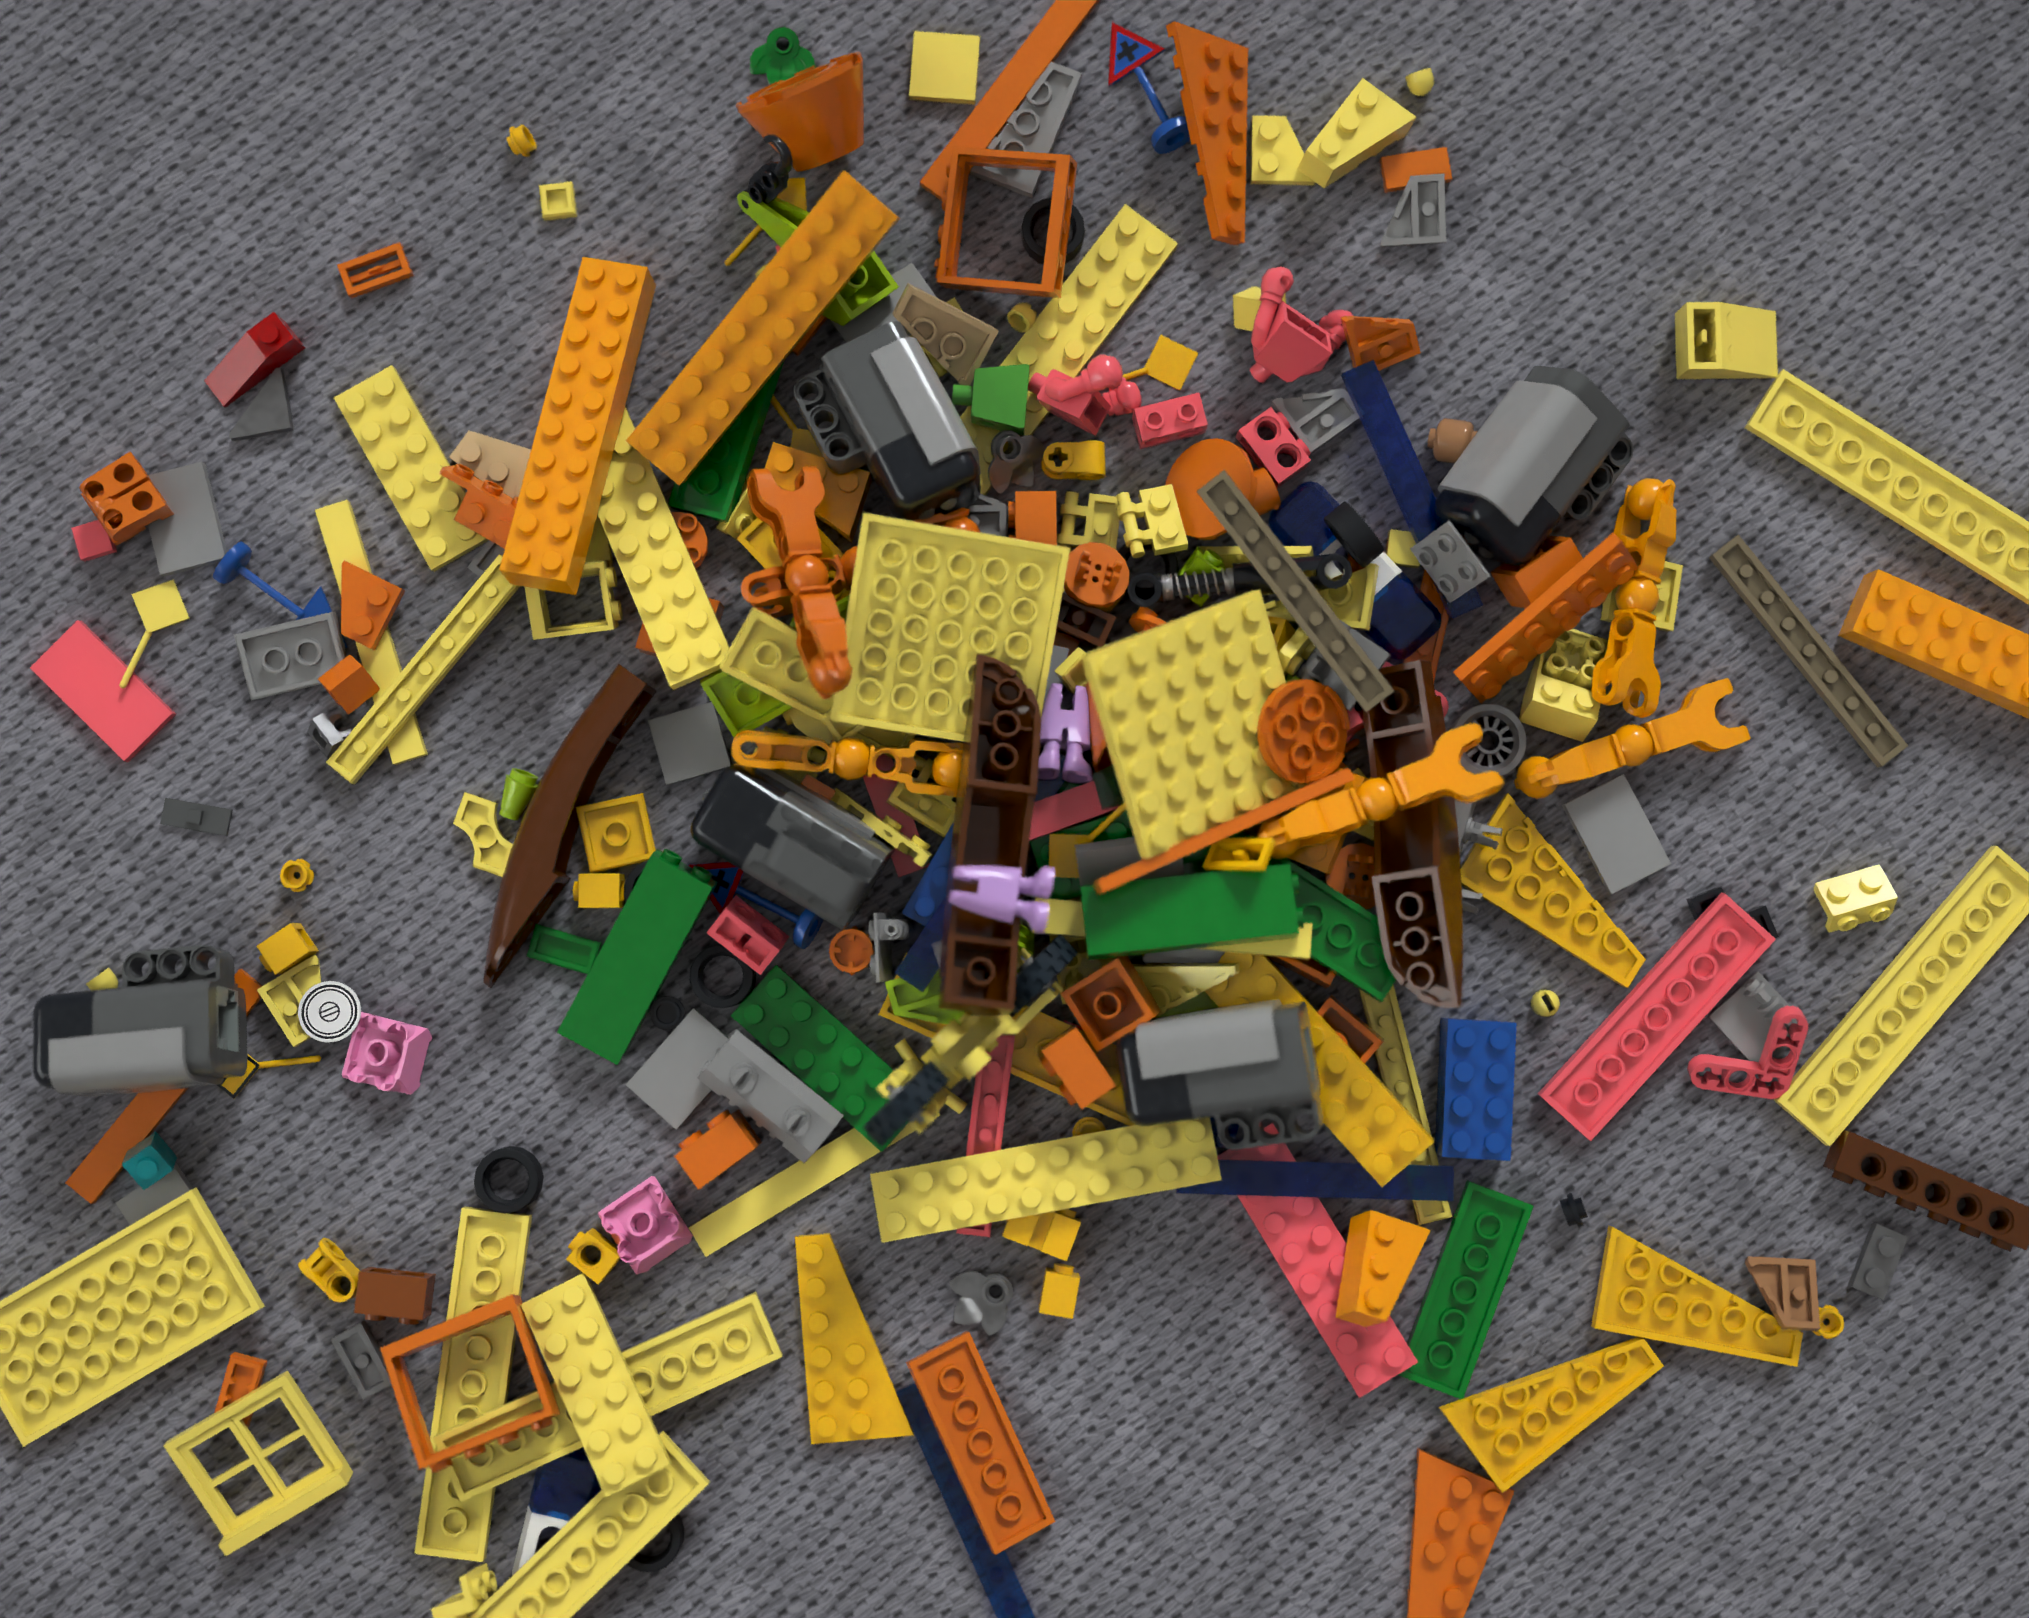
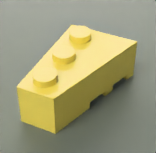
(1354, 133)

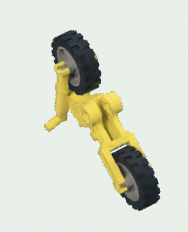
(960, 1049)

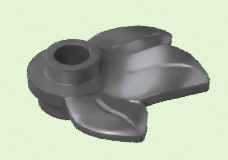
(1016, 462)
(977, 1302)

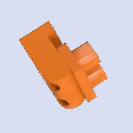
(124, 498)

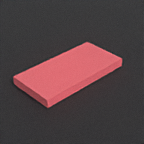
(88, 681)

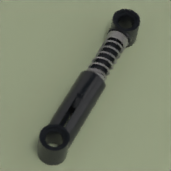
(1235, 580)

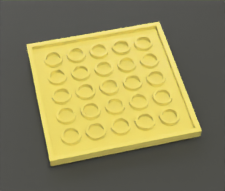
(925, 610)
(1185, 719)

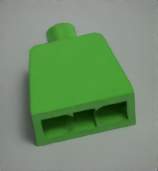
(996, 397)

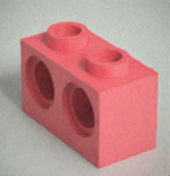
(1169, 420)
(1265, 452)
(748, 935)

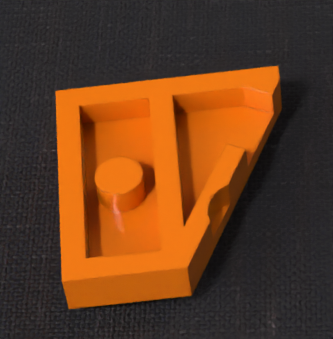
(1380, 340)
(366, 605)

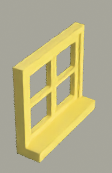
(285, 1501)

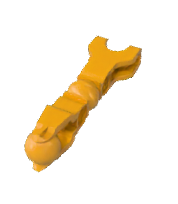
(1632, 631)
(1634, 743)
(853, 758)
(1380, 798)

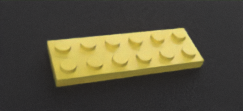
(409, 465)
(769, 660)
(595, 1384)

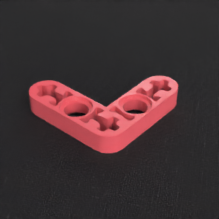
(1766, 1068)

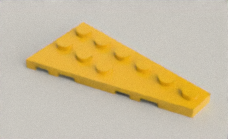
(1544, 894)
(1666, 1302)
(844, 1369)
(1534, 1416)

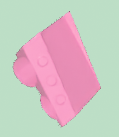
(387, 1054)
(645, 1226)

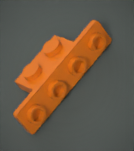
(484, 505)

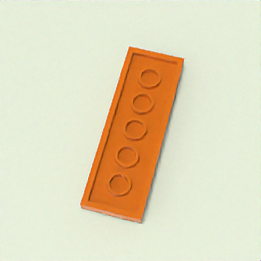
(1547, 618)
(980, 1442)

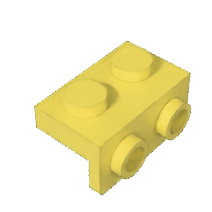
(1856, 898)
(476, 1587)

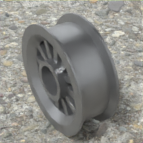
(1516, 738)

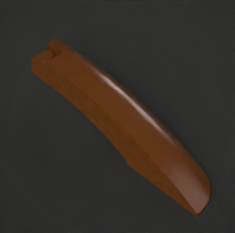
(549, 826)
(990, 829)
(1416, 848)

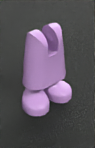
(1067, 732)
(999, 893)

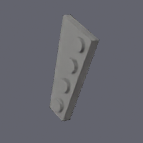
(1033, 128)

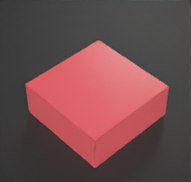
(92, 541)

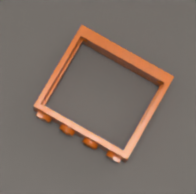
(1058, 228)
(409, 1407)

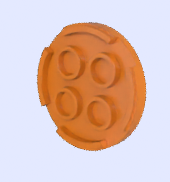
(1195, 469)
(1303, 731)

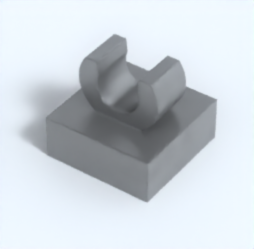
(325, 734)

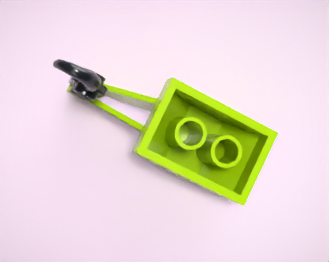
(781, 219)

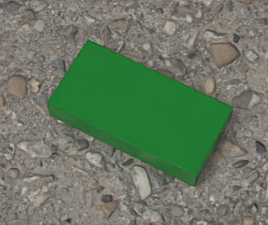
(563, 949)

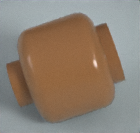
(1450, 439)

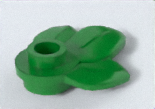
(780, 63)

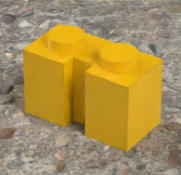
(1047, 1232)

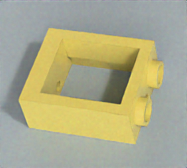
(539, 612)

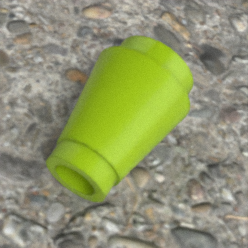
(517, 793)

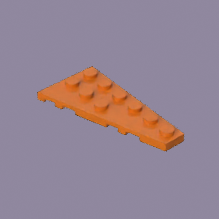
(1216, 118)
(1451, 1535)

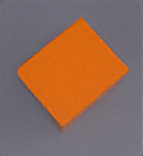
(349, 684)

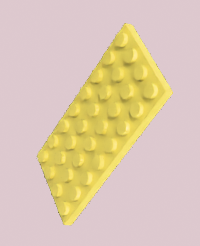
(118, 1315)

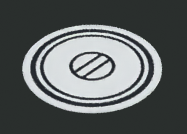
(329, 1011)

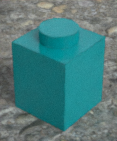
(149, 1160)

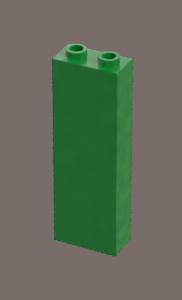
(1191, 912)
(638, 955)

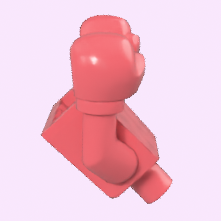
(1285, 339)
(1079, 398)

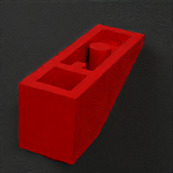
(253, 358)

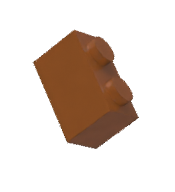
(394, 1294)

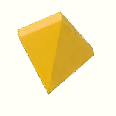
(1239, 854)

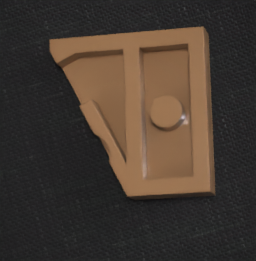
(1788, 1290)

